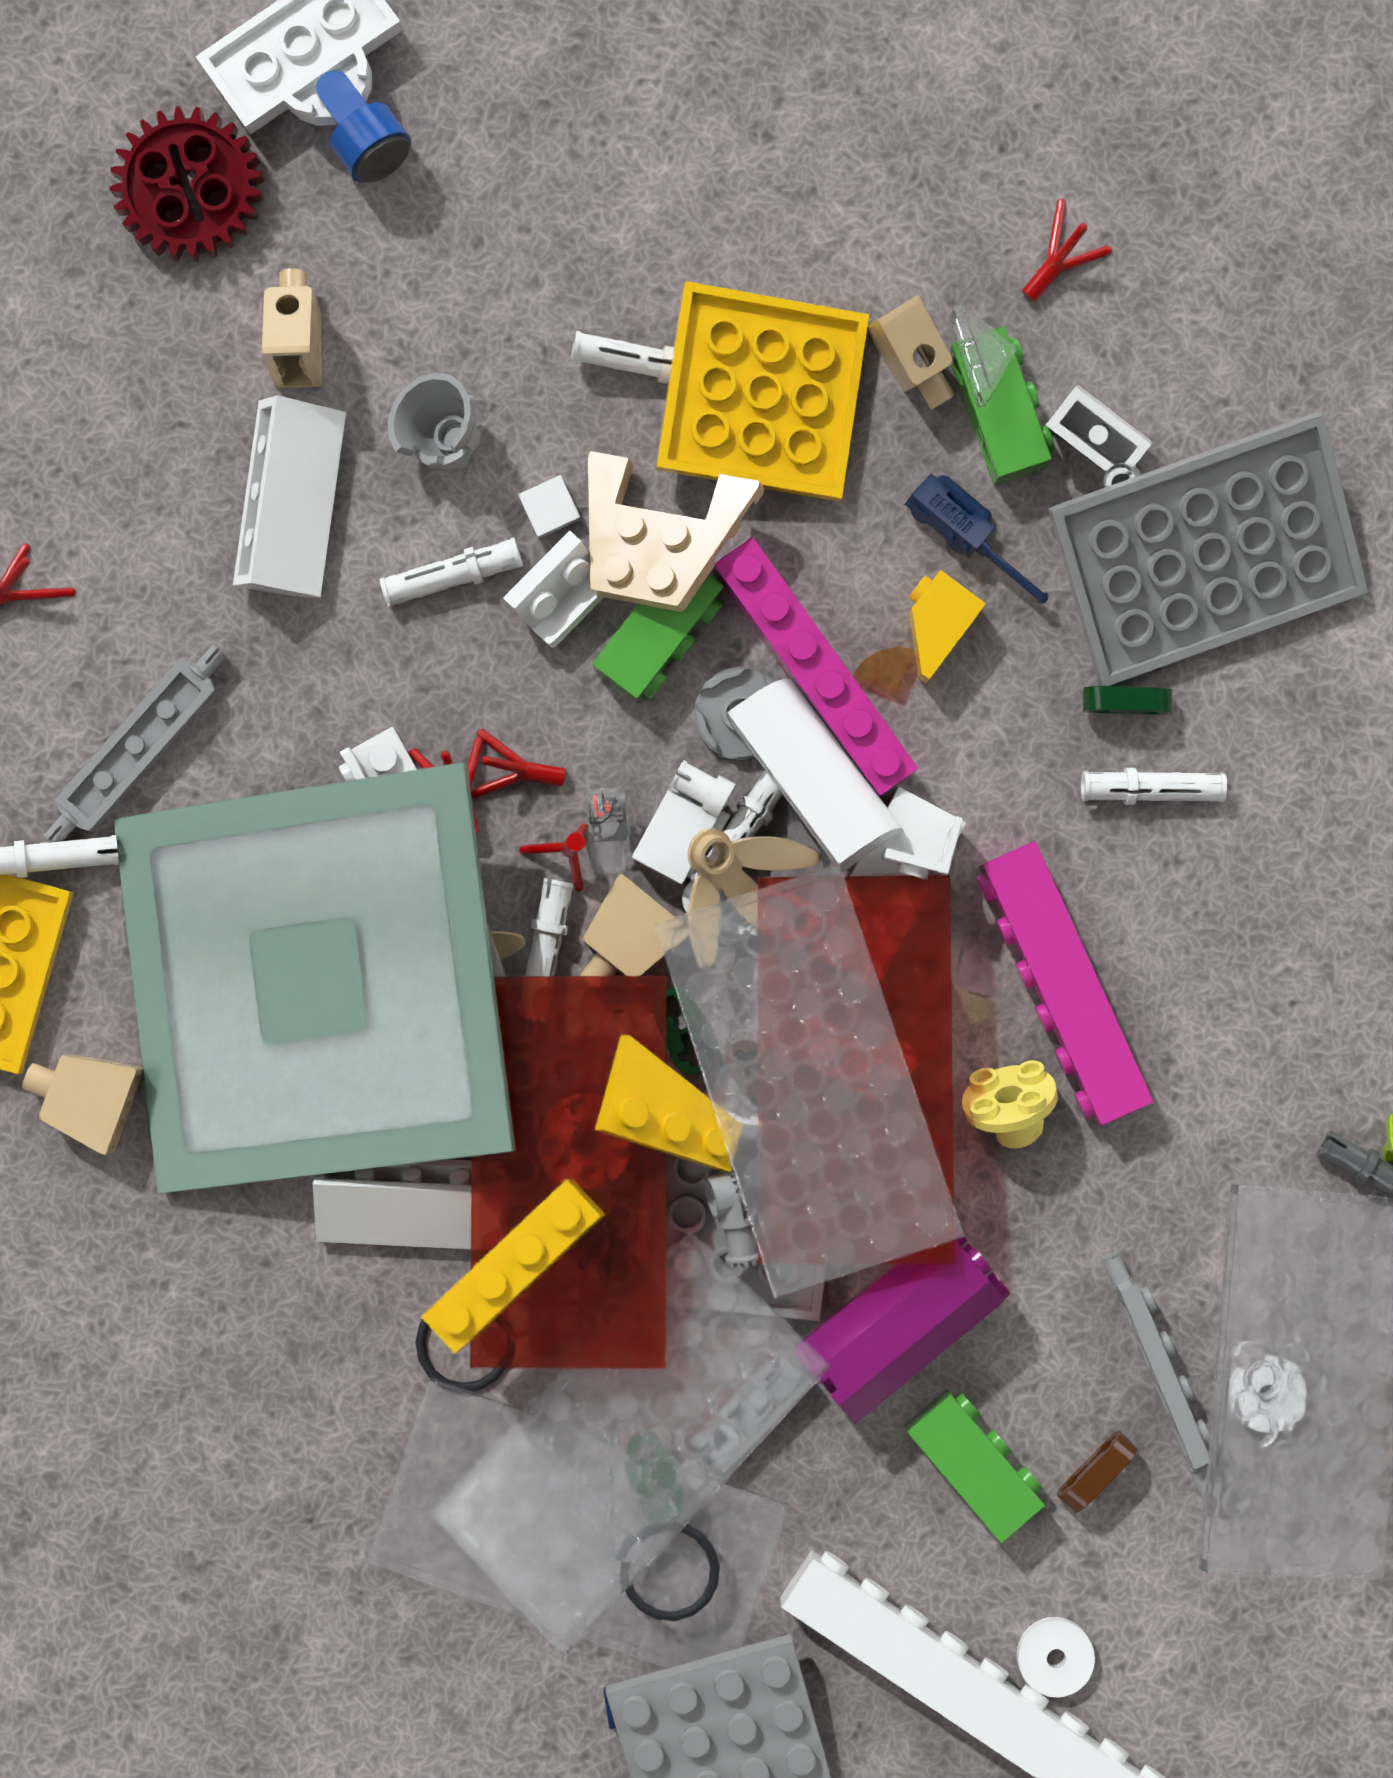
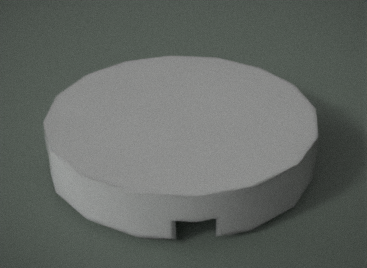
(712, 709)

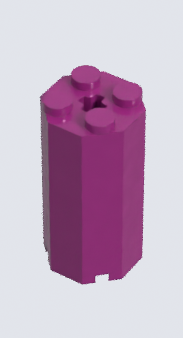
(902, 1326)

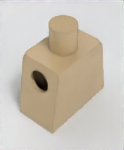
(911, 330)
(292, 332)
(625, 932)
(86, 1098)

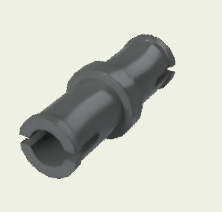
(1362, 1164)

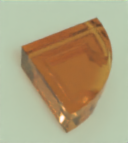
(885, 668)

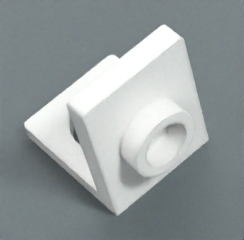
(919, 866)

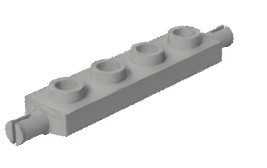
(135, 745)
(1157, 1353)

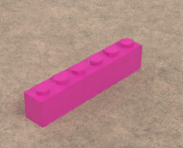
(813, 666)
(1064, 983)

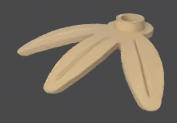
(725, 863)

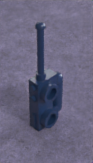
(962, 523)

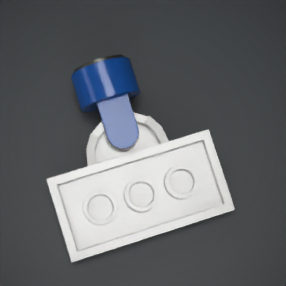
(314, 64)

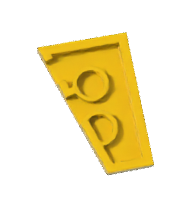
(660, 1109)

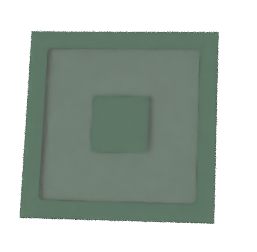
(314, 981)

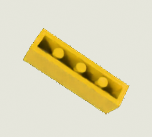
(513, 1265)

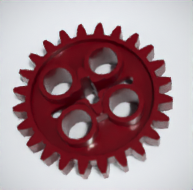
(225, 169)

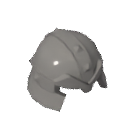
(435, 422)

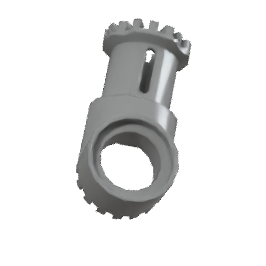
(733, 1218)

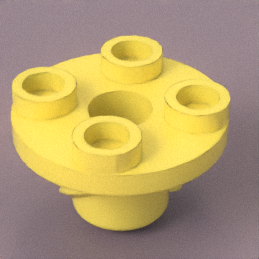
(1010, 1102)

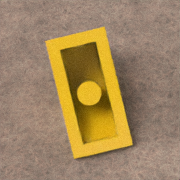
(939, 620)

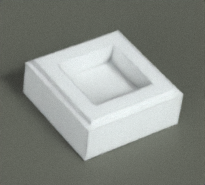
(549, 506)

